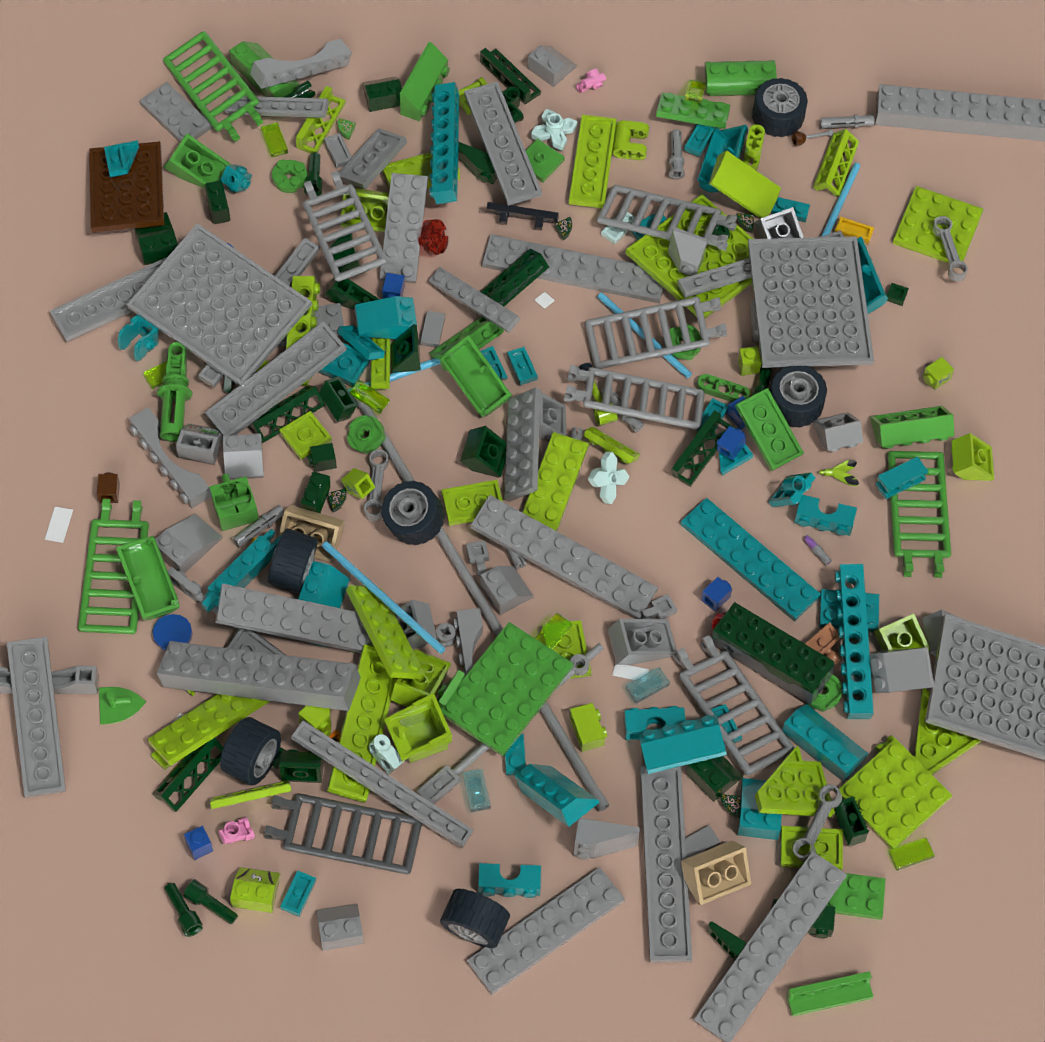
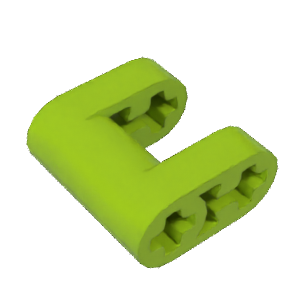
(624, 132)
(754, 145)

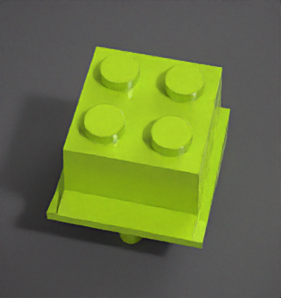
(419, 730)

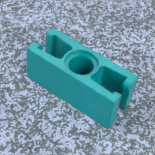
(901, 477)

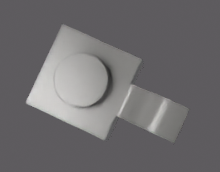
(478, 554)
(661, 607)

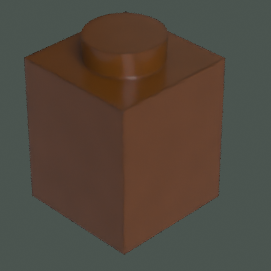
(108, 487)

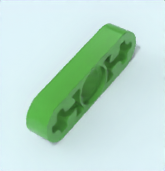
(708, 389)

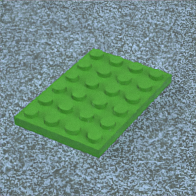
(506, 688)

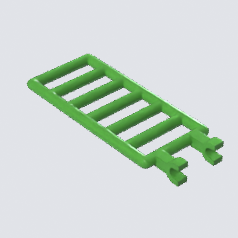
(228, 68)
(907, 554)
(90, 574)

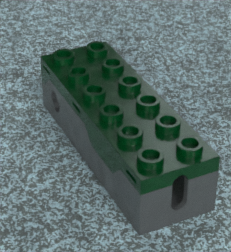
(772, 652)

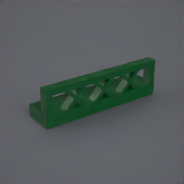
(507, 77)
(516, 280)
(284, 406)
(693, 449)
(183, 770)

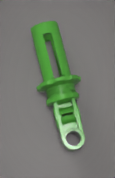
(174, 389)

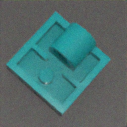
(792, 489)

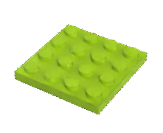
(918, 221)
(895, 793)

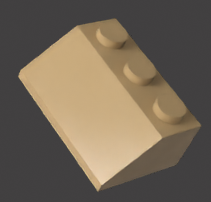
(315, 525)
(717, 872)

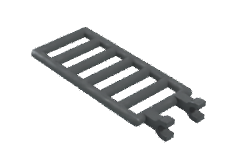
(287, 836)

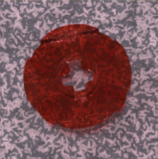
(433, 237)

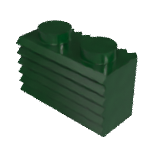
(217, 202)
(338, 399)
(316, 492)
(851, 821)

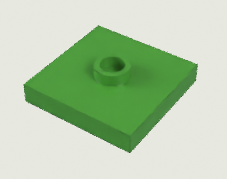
(543, 159)
(447, 690)

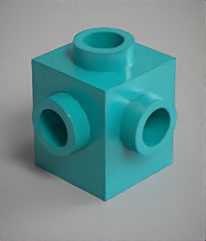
(236, 178)

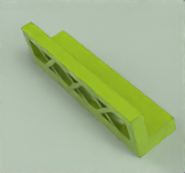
(312, 123)
(833, 158)

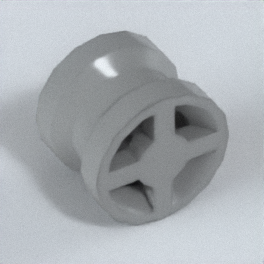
(447, 639)

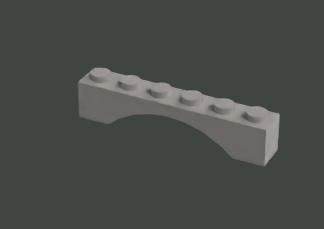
(273, 72)
(190, 485)
(470, 630)
(67, 681)

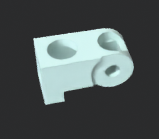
(385, 753)

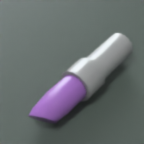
(817, 550)

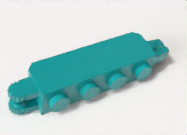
(243, 569)

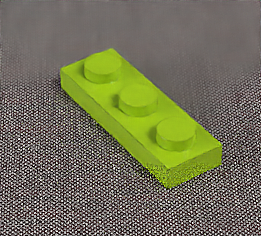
(609, 444)

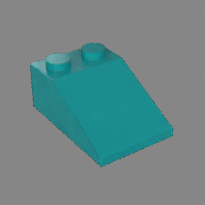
(385, 317)
(751, 822)

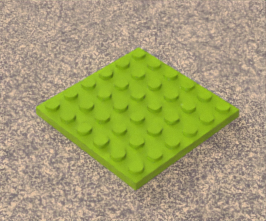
(653, 257)

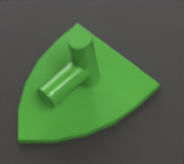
(118, 704)

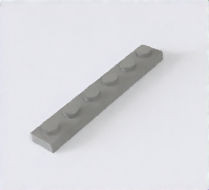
(285, 106)
(474, 300)

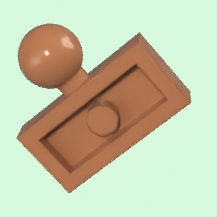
(824, 640)

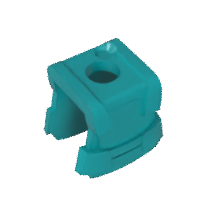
(145, 343)

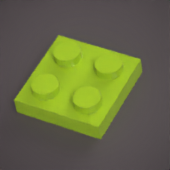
(304, 433)

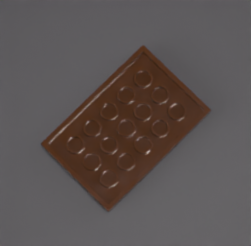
(130, 198)

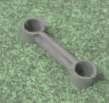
(950, 249)
(377, 479)
(818, 821)

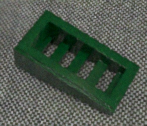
(729, 942)

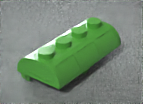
(737, 77)
(475, 377)
(148, 578)

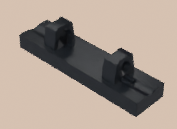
(521, 212)

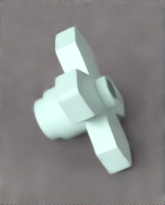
(554, 128)
(608, 477)

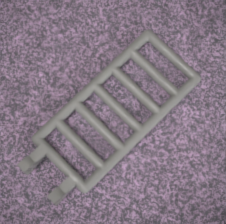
(717, 218)
(323, 240)
(712, 305)
(585, 396)
(715, 657)

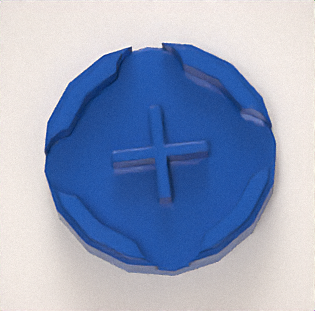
(172, 628)

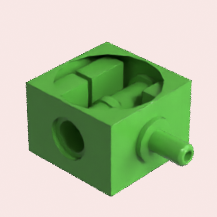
(233, 502)

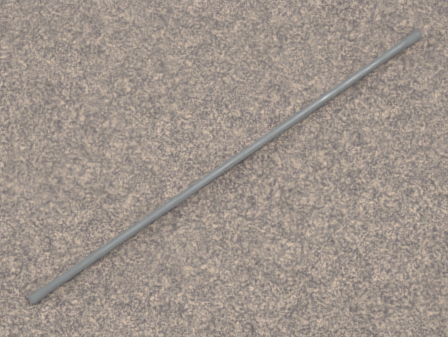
(494, 624)

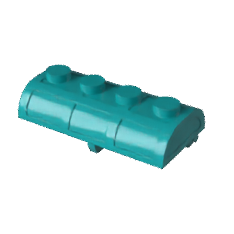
(721, 140)
(873, 289)

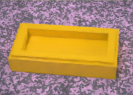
(854, 229)

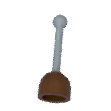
(799, 138)

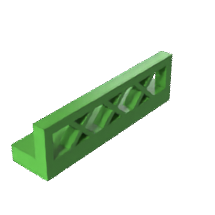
(480, 331)
(830, 994)

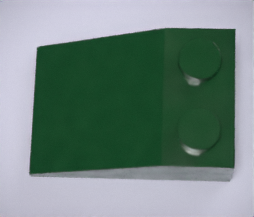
(156, 241)

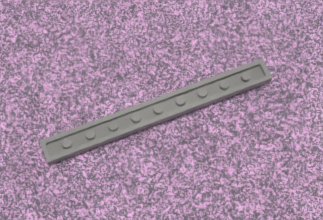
(293, 267)
(721, 276)
(382, 784)

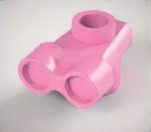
(593, 79)
(236, 831)

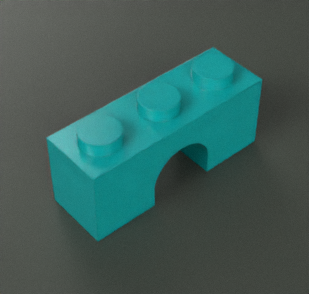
(810, 515)
(637, 719)
(526, 884)

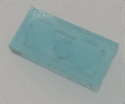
(647, 685)
(476, 790)

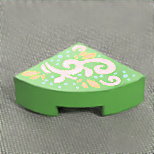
(346, 128)

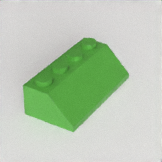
(242, 59)
(420, 85)
(913, 426)

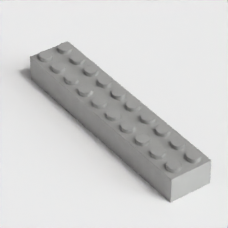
(960, 112)
(259, 675)

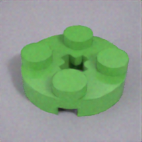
(287, 167)
(676, 336)
(356, 433)
(831, 698)

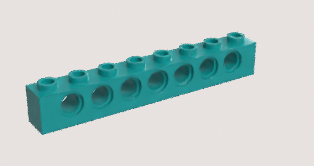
(445, 143)
(855, 575)

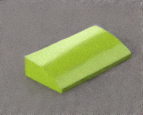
(414, 165)
(744, 184)

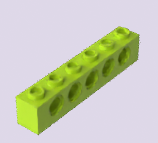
(305, 286)

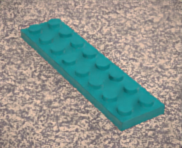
(750, 559)

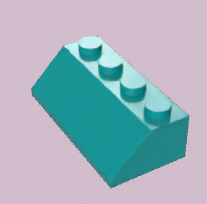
(324, 586)
(824, 742)
(682, 744)
(555, 792)

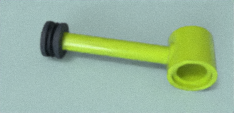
(601, 417)

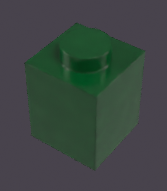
(322, 457)

